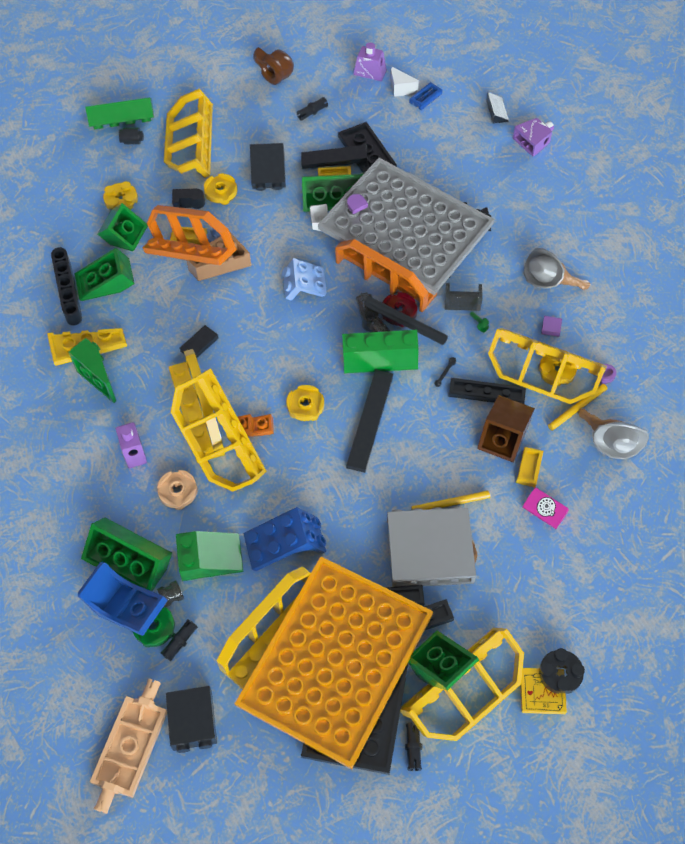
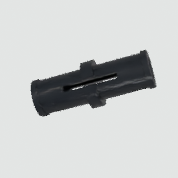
(312, 108)
(179, 640)
(413, 747)

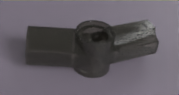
(376, 323)

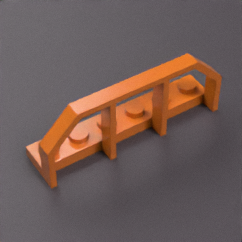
(181, 248)
(385, 269)

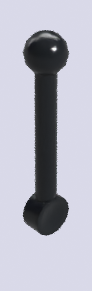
(452, 361)

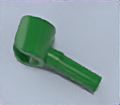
(483, 323)

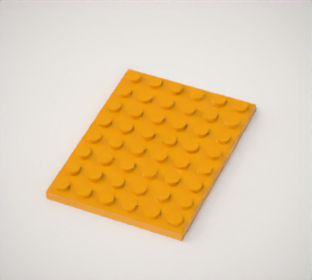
(335, 661)

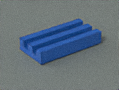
(428, 96)

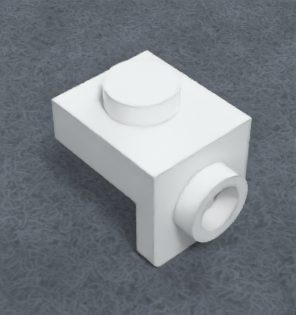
(317, 212)

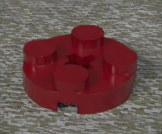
(402, 300)

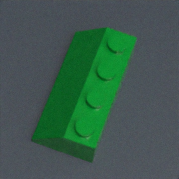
(120, 112)
(326, 189)
(380, 351)
(126, 553)

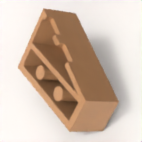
(238, 260)

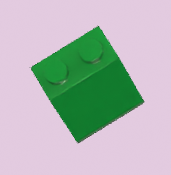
(122, 228)

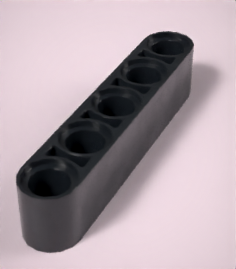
(66, 286)

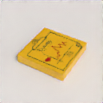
(537, 698)

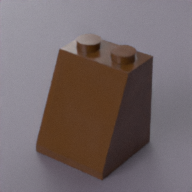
(505, 428)

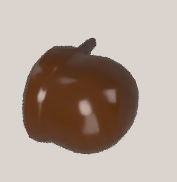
(280, 65)

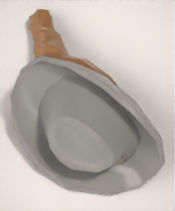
(547, 271)
(616, 437)

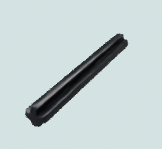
(405, 320)

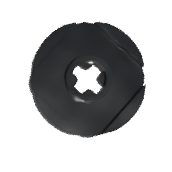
(566, 660)

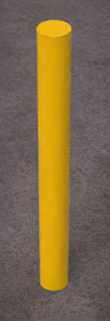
(575, 408)
(454, 501)

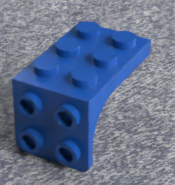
(284, 536)
(120, 600)

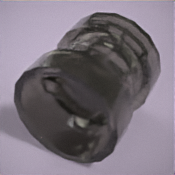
(171, 593)

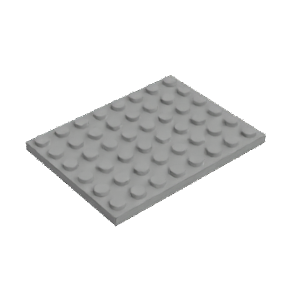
(409, 223)

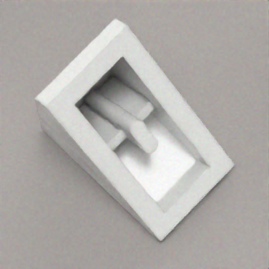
(402, 83)

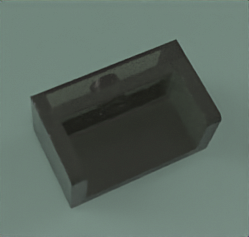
(463, 300)

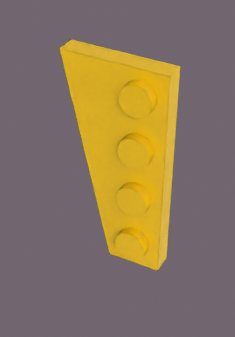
(105, 338)

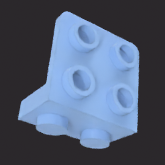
(303, 277)

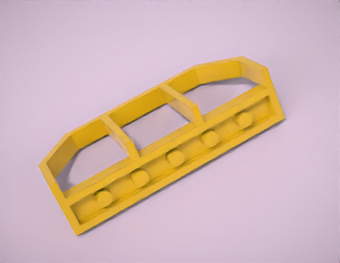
(202, 139)
(542, 349)
(190, 405)
(230, 424)
(245, 666)
(430, 694)

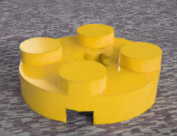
(116, 190)
(220, 196)
(549, 373)
(308, 412)

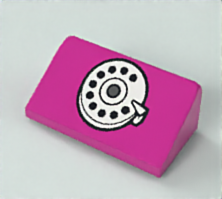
(545, 508)

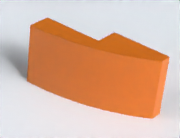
(257, 425)

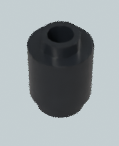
(131, 136)

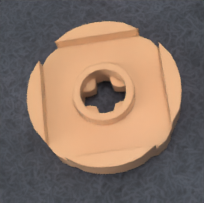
(176, 479)

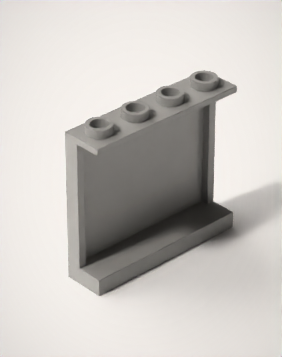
(431, 547)

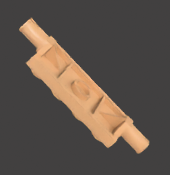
(128, 747)

